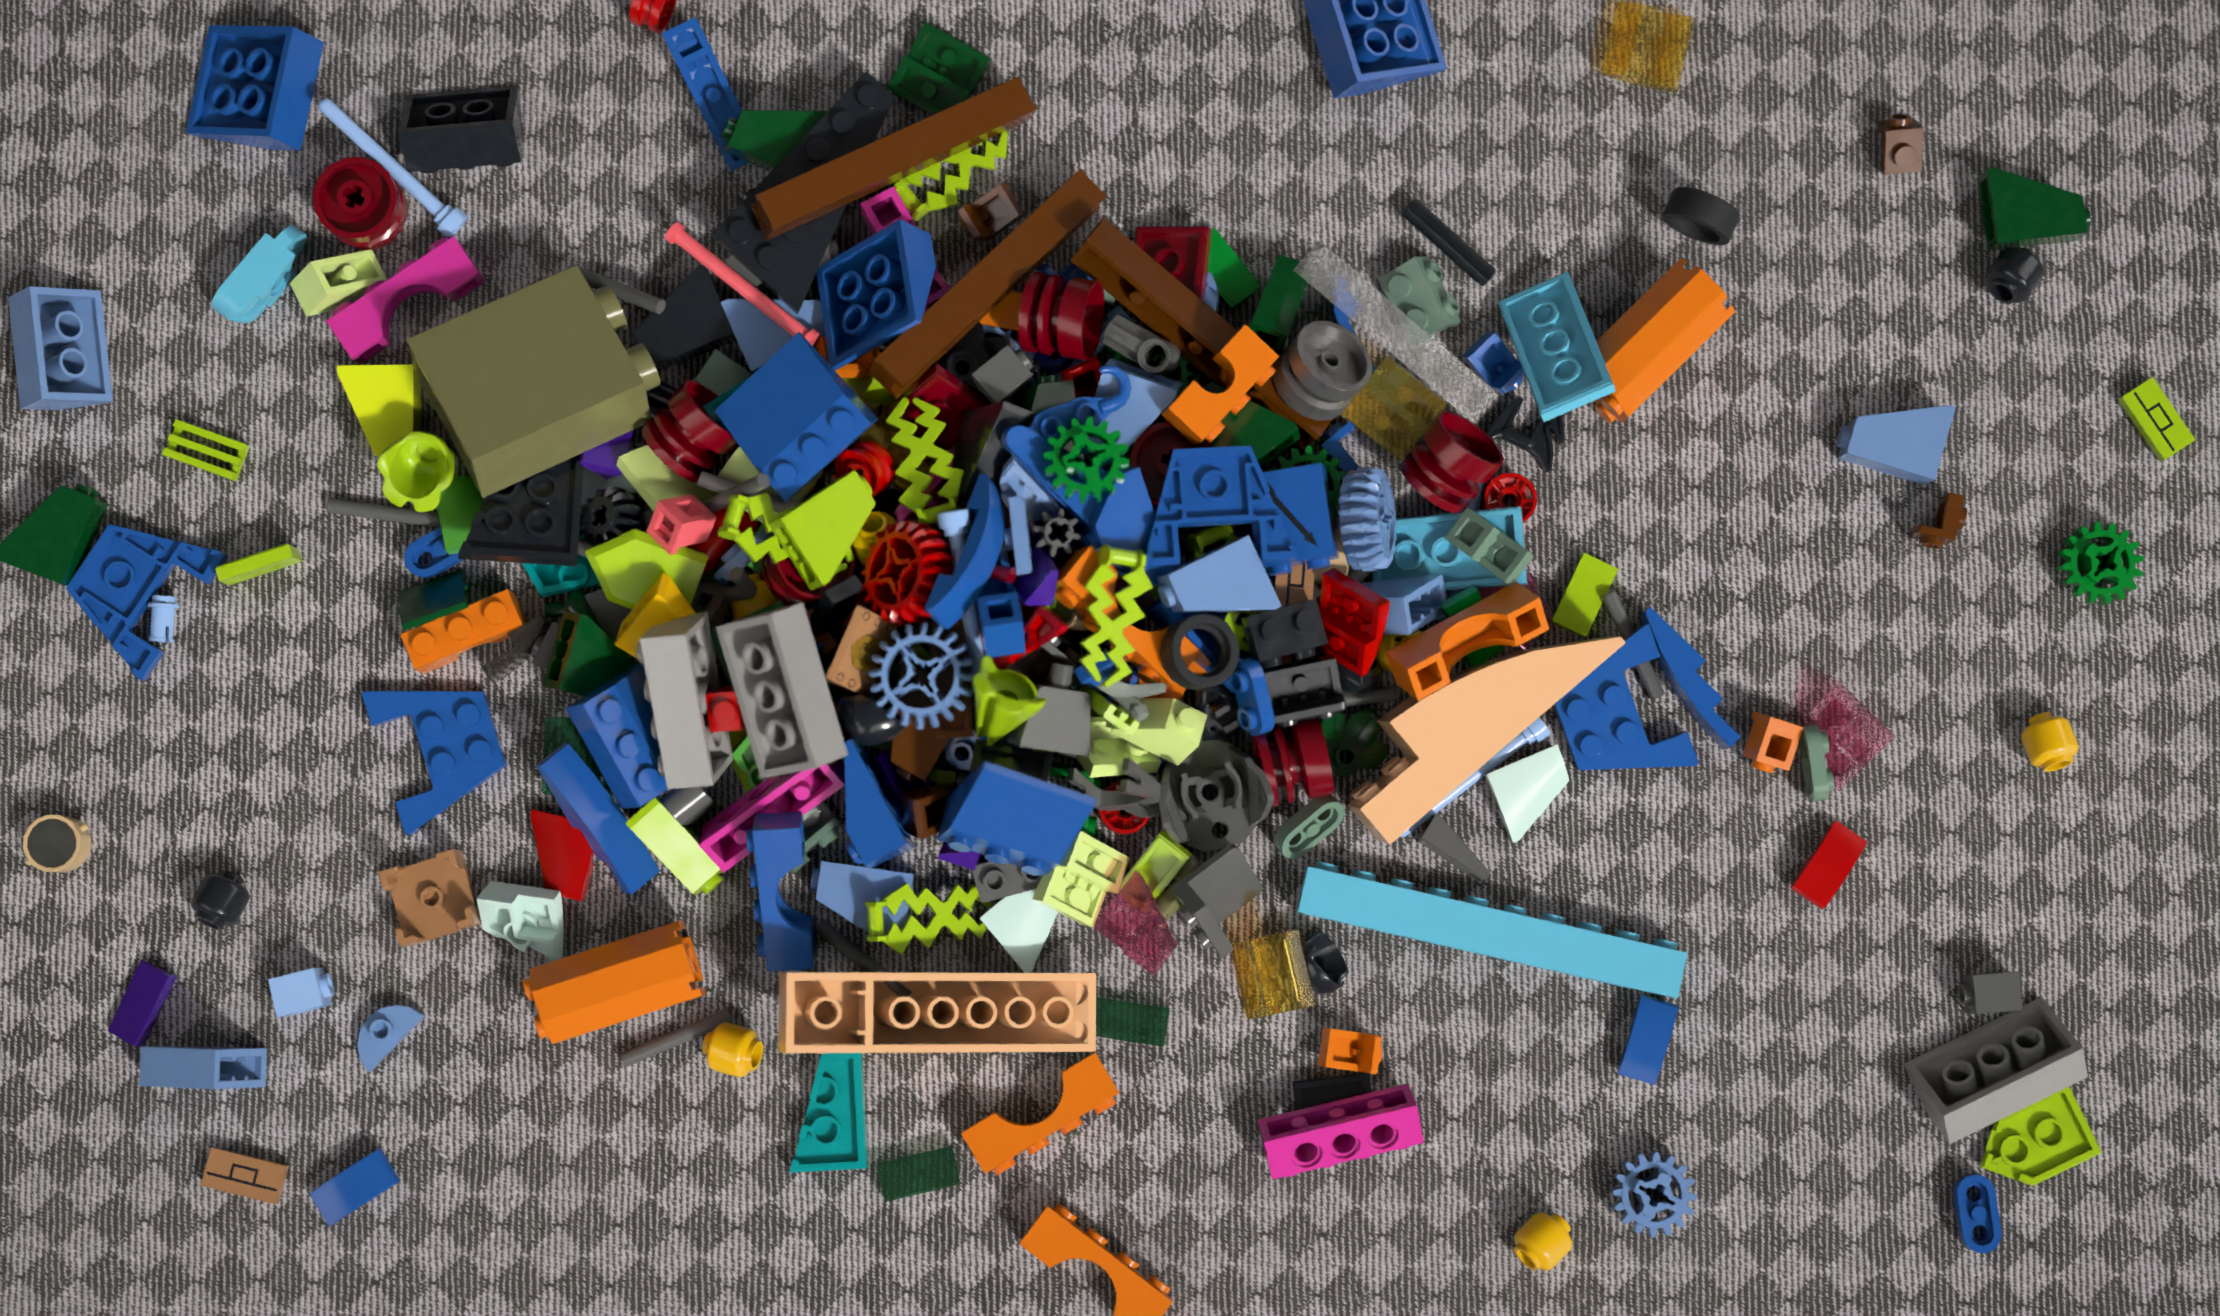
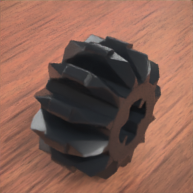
(611, 514)

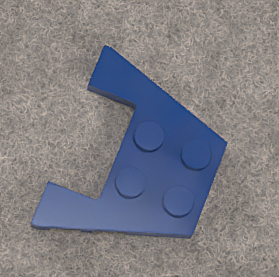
(1215, 489)
(120, 581)
(1604, 722)
(456, 743)

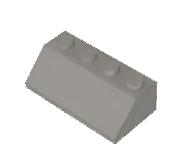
(679, 674)
(782, 691)
(1997, 1070)

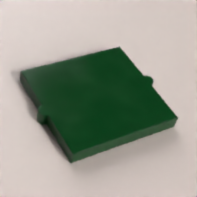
(433, 599)

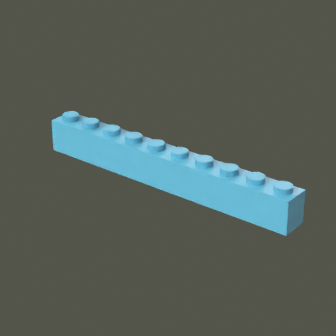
(1490, 931)

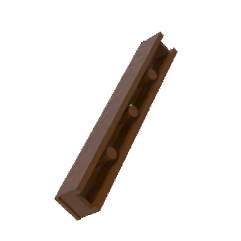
(892, 158)
(987, 284)
(1175, 314)

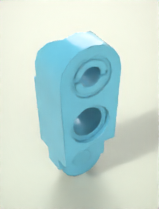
(260, 276)

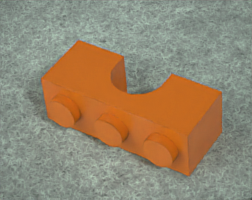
(1245, 362)
(449, 636)

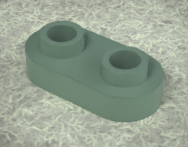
(1817, 779)
(1309, 826)

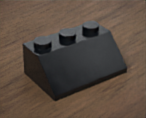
(462, 129)

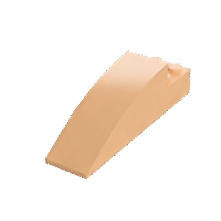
(1465, 726)
(940, 1015)

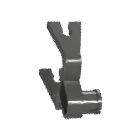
(1136, 797)

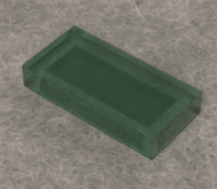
(1131, 1021)
(918, 1173)

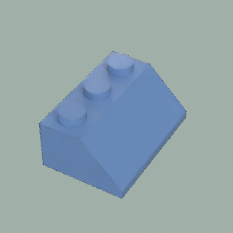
(60, 348)

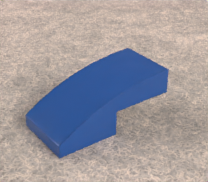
(1648, 1039)
(354, 1187)

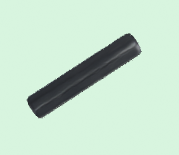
(1449, 242)

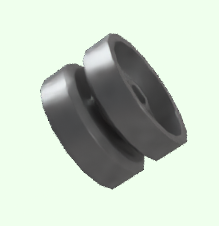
(1322, 370)

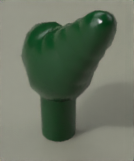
(575, 603)

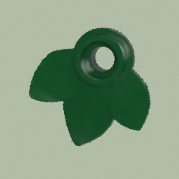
(1356, 737)

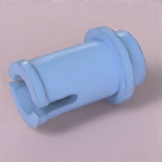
(162, 618)

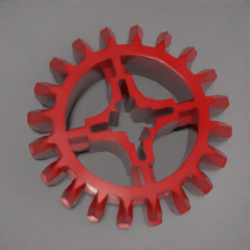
(904, 571)

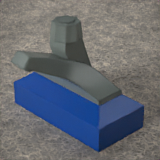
(1124, 690)

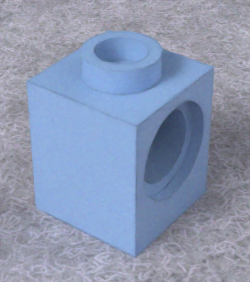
(301, 991)

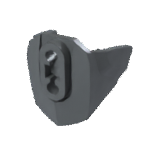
(1240, 802)

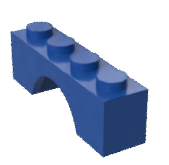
(999, 612)
(787, 933)

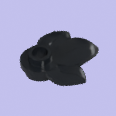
(974, 351)

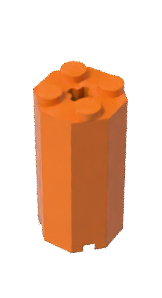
(1659, 336)
(614, 983)

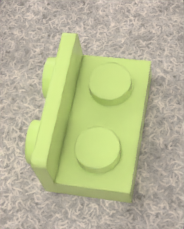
(1109, 750)

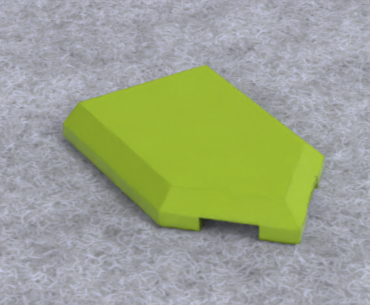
(634, 563)
(2040, 1140)

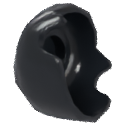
(1324, 963)

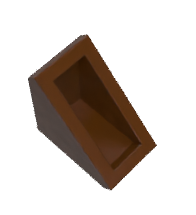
(924, 809)

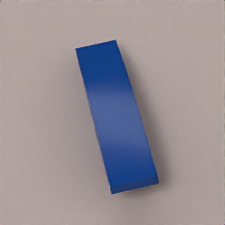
(1679, 665)
(598, 817)

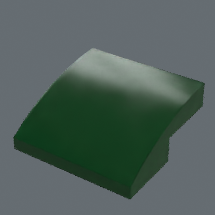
(938, 71)

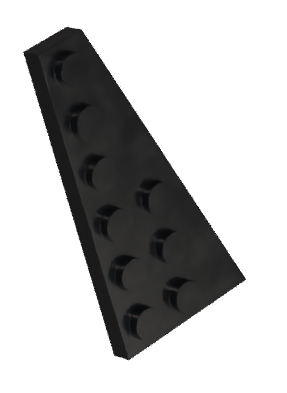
(792, 259)
(530, 520)

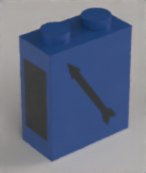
(1306, 508)

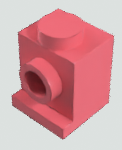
(680, 523)

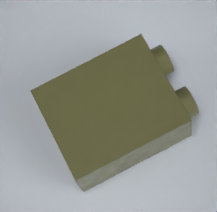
(534, 378)

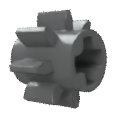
(1045, 529)

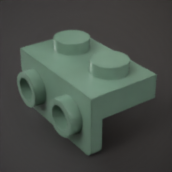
(1421, 294)

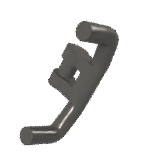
(722, 595)

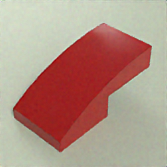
(1829, 865)

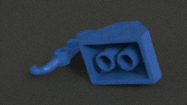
(1120, 518)

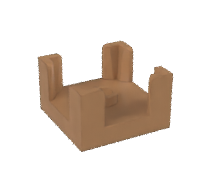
(432, 898)

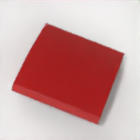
(1352, 621)

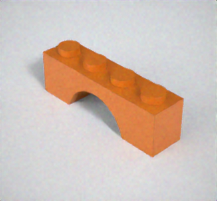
(1500, 619)
(1146, 644)
(998, 1140)
(1057, 1238)

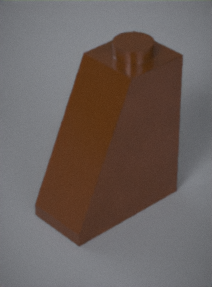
(916, 749)

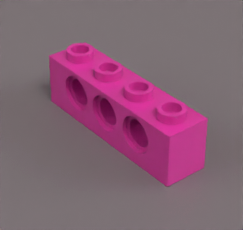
(725, 834)
(1340, 1131)

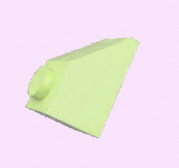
(336, 280)
(1169, 730)

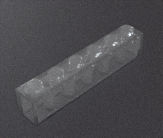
(1395, 331)

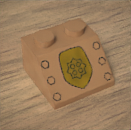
(855, 651)

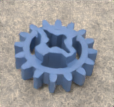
(1644, 1210)

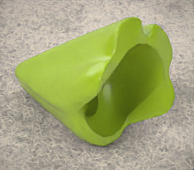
(417, 470)
(1002, 700)

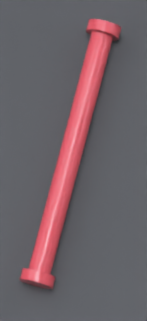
(678, 235)

